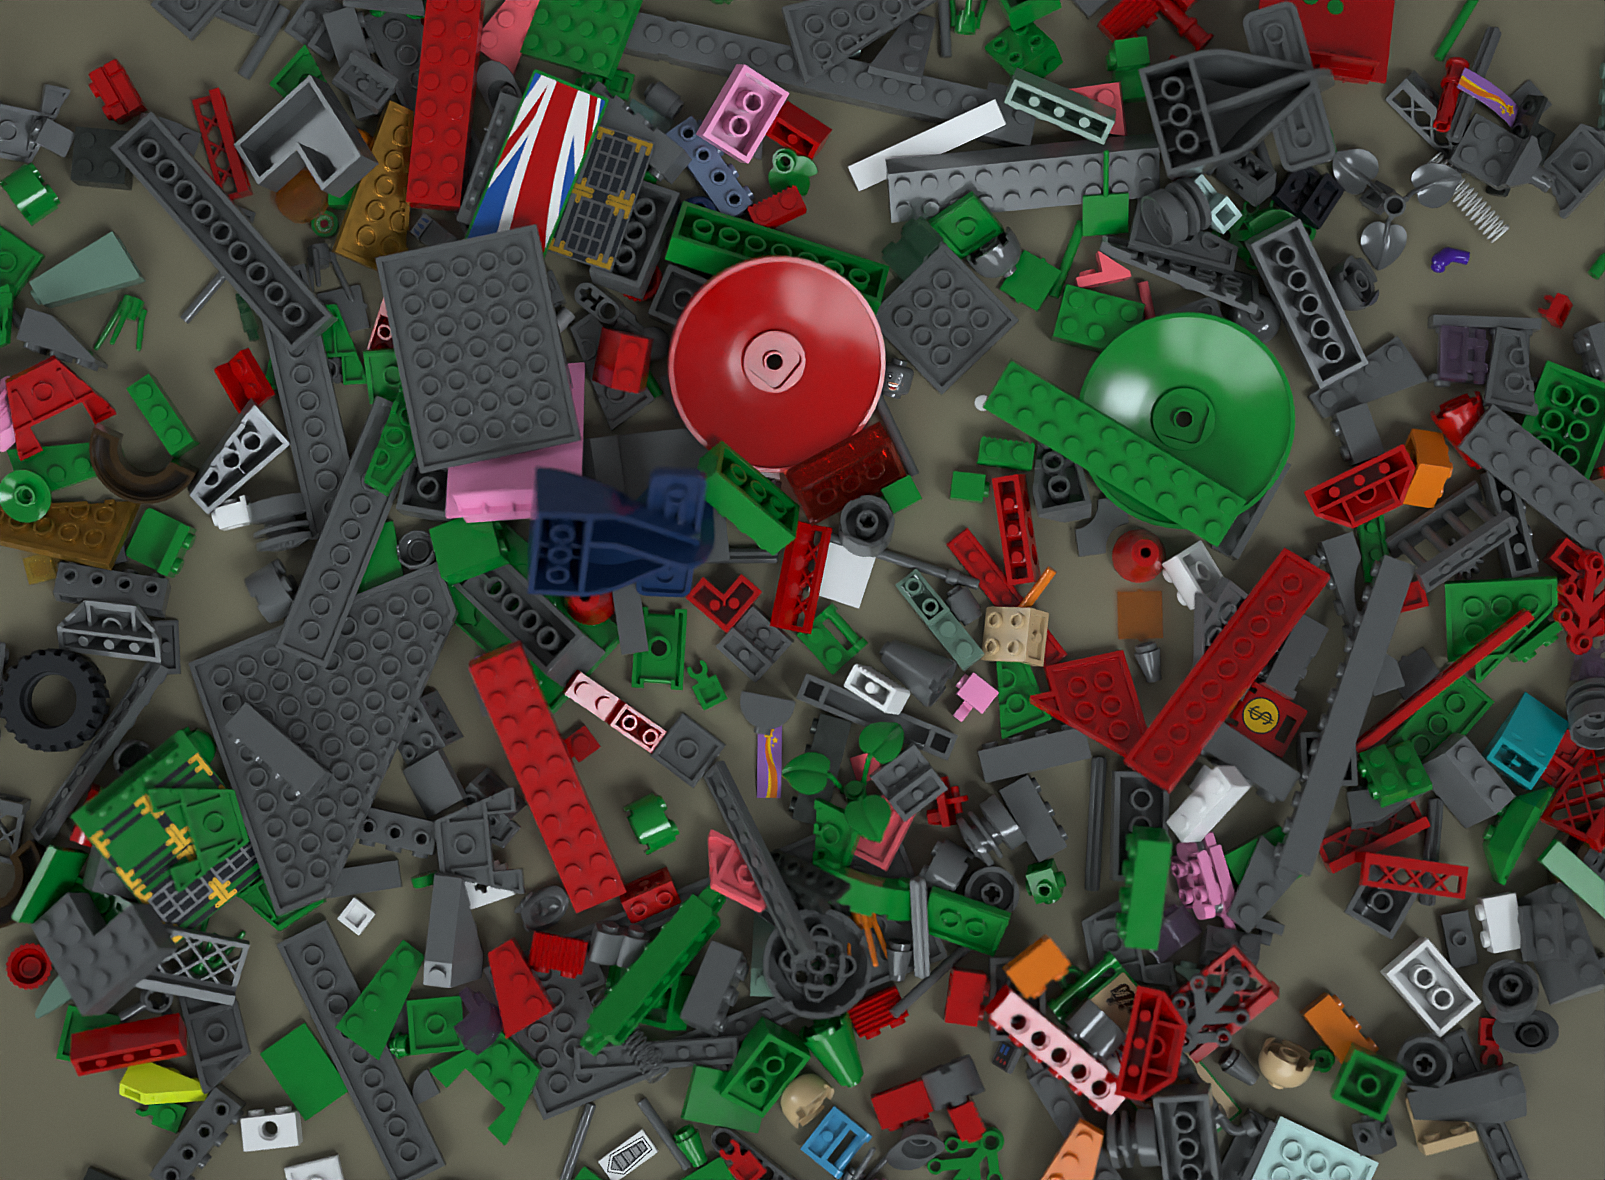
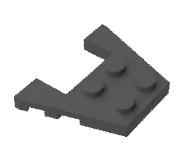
(18, 122)
(466, 843)
(1102, 937)

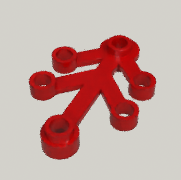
(1583, 607)

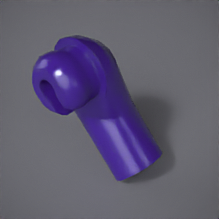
(1447, 256)

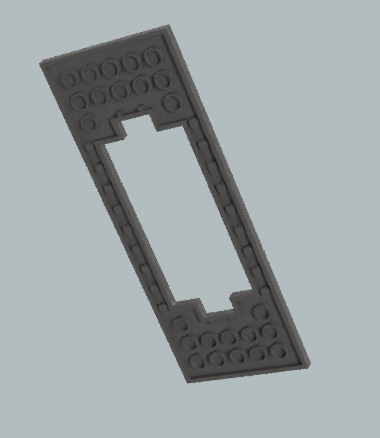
(553, 1036)

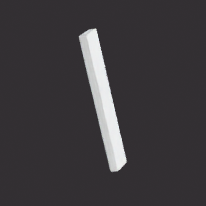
(930, 142)

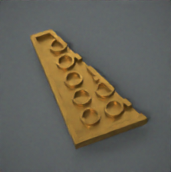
(378, 209)
(74, 532)

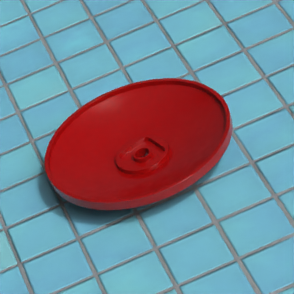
(826, 372)

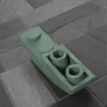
(939, 620)

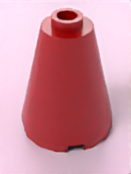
(1458, 418)
(1130, 563)
(592, 612)

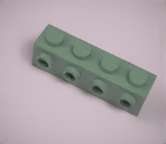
(1060, 106)

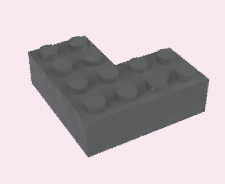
(311, 132)
(99, 959)

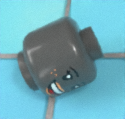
(897, 378)

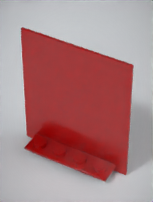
(1350, 42)

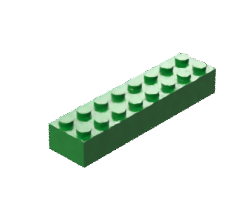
(717, 241)

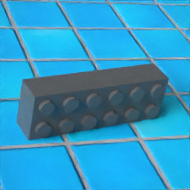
(1306, 301)

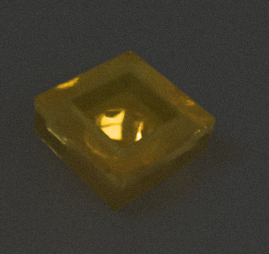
(39, 569)

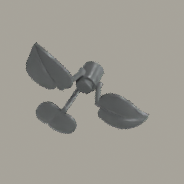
(1385, 242)

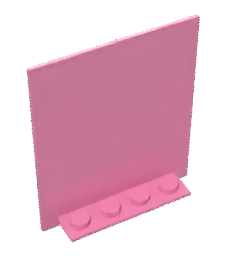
(505, 484)

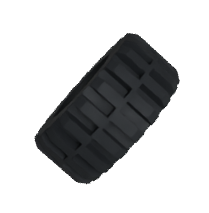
(18, 700)

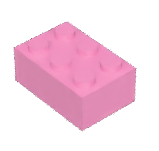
(742, 113)

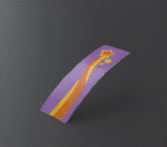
(1488, 94)
(769, 764)

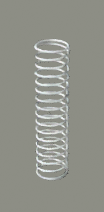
(1506, 227)

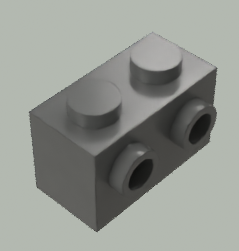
(1218, 940)

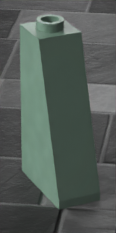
(88, 273)

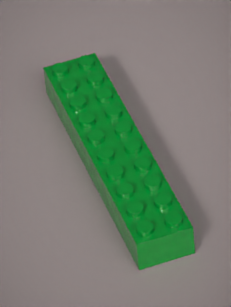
(1114, 452)

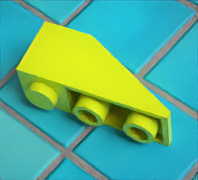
(157, 1085)

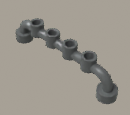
(1249, 1125)

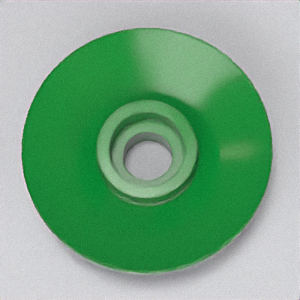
(17, 504)

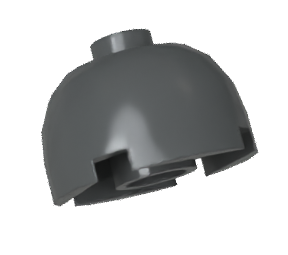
(997, 256)
(1353, 283)
(1262, 324)

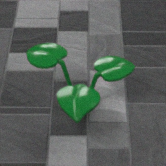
(863, 813)

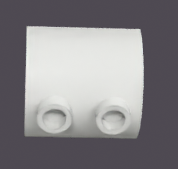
(1192, 572)

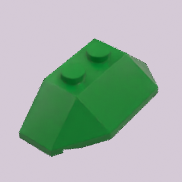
(1511, 831)

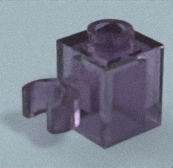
(1589, 664)

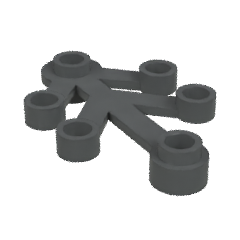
(1208, 1013)

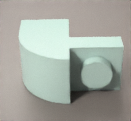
(1222, 209)

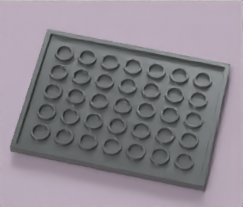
(478, 349)

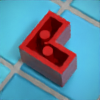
(1564, 559)
(725, 608)
(964, 996)

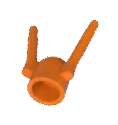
(865, 923)

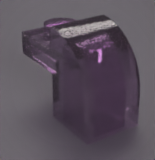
(482, 1024)

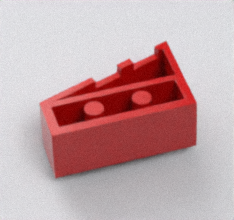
(518, 988)

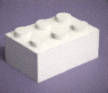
(1430, 986)

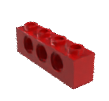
(1016, 529)

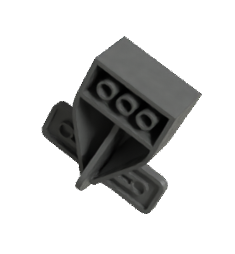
(1226, 102)

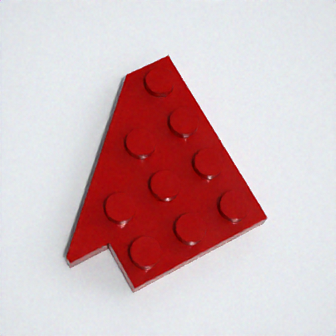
(1095, 699)

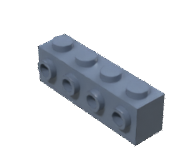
(710, 171)

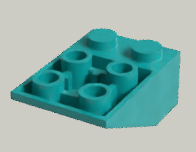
(1525, 742)

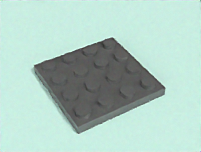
(943, 319)

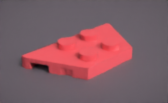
(730, 873)

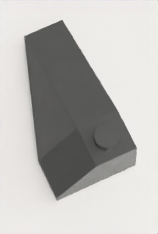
(1482, 1096)

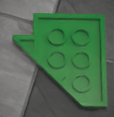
(1483, 605)

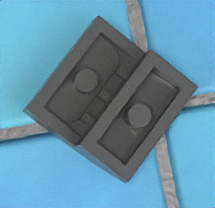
(310, 28)
(754, 643)
(908, 782)
(434, 783)

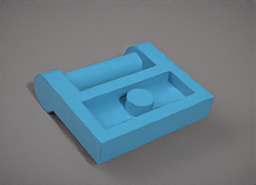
(828, 1137)

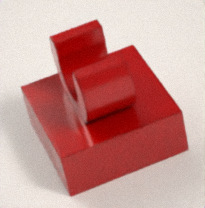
(1558, 310)

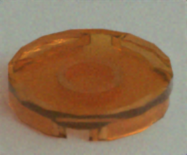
(302, 198)

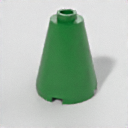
(835, 1048)

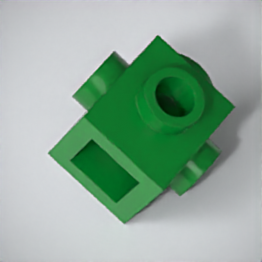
(1045, 882)

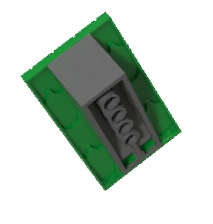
(499, 611)

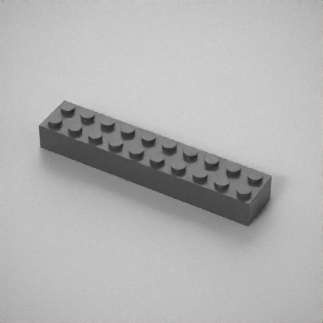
(1022, 176)
(224, 233)

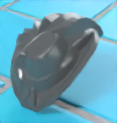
(543, 908)

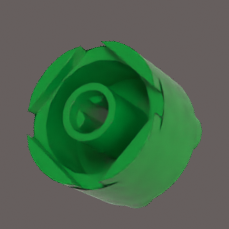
(28, 193)
(651, 823)

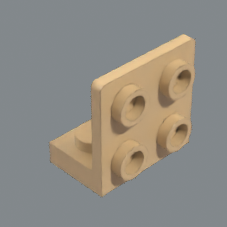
(1015, 635)
(1440, 1135)

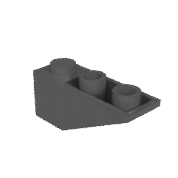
(1366, 812)

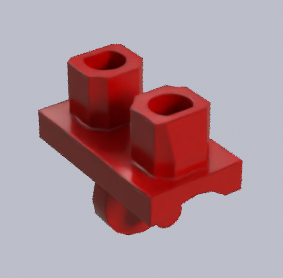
(948, 806)

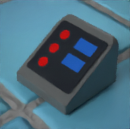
(1007, 1056)

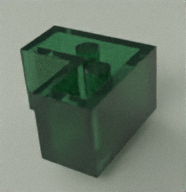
(916, 245)

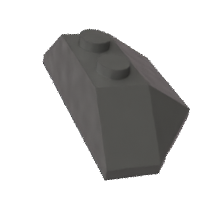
(110, 631)

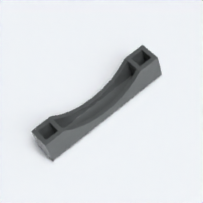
(1341, 561)
(856, 709)

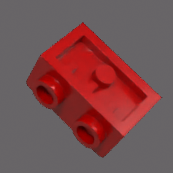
(244, 379)
(649, 895)

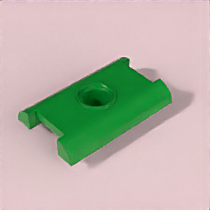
(670, 666)

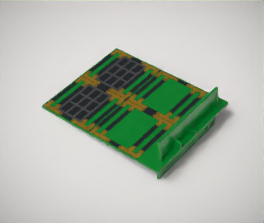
(147, 844)

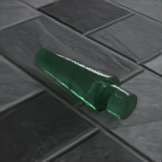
(247, 319)

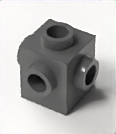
(1373, 1135)

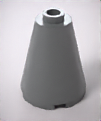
(918, 670)

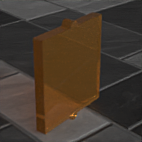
(1140, 615)

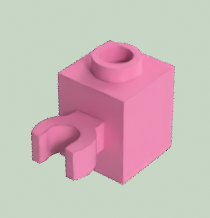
(975, 693)

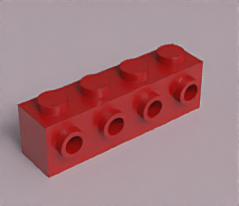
(128, 1044)

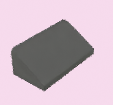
(170, 644)

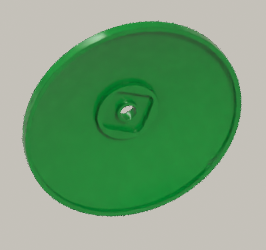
(1217, 374)

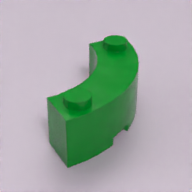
(871, 893)

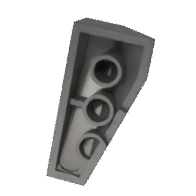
(1059, 487)
(452, 939)

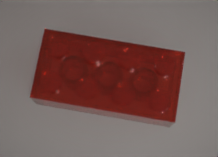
(845, 472)

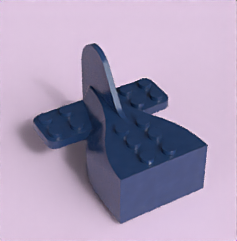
(600, 540)

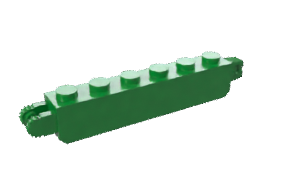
(654, 971)

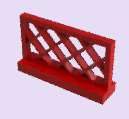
(1596, 834)
(1254, 1003)

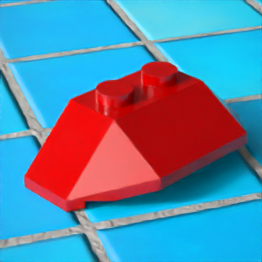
(1364, 490)
(1151, 1046)

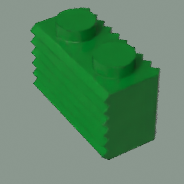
(1005, 453)

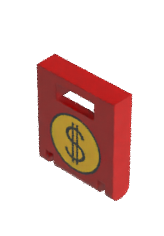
(1262, 715)

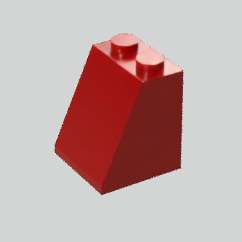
(623, 360)

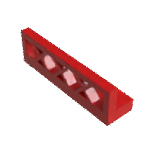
(229, 138)
(796, 576)
(1374, 845)
(1408, 865)

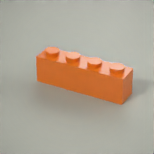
(1334, 1026)

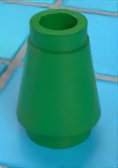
(691, 1145)

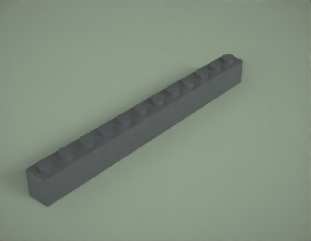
(1344, 716)

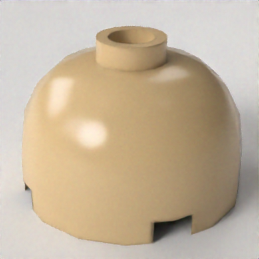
(1285, 1064)
(804, 1097)

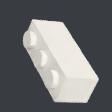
(1208, 804)

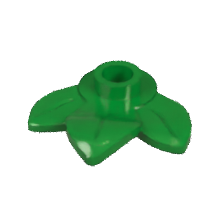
(790, 174)

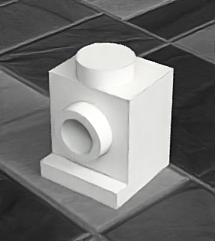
(232, 513)

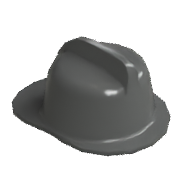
(496, 78)
(1527, 1036)
(917, 1146)

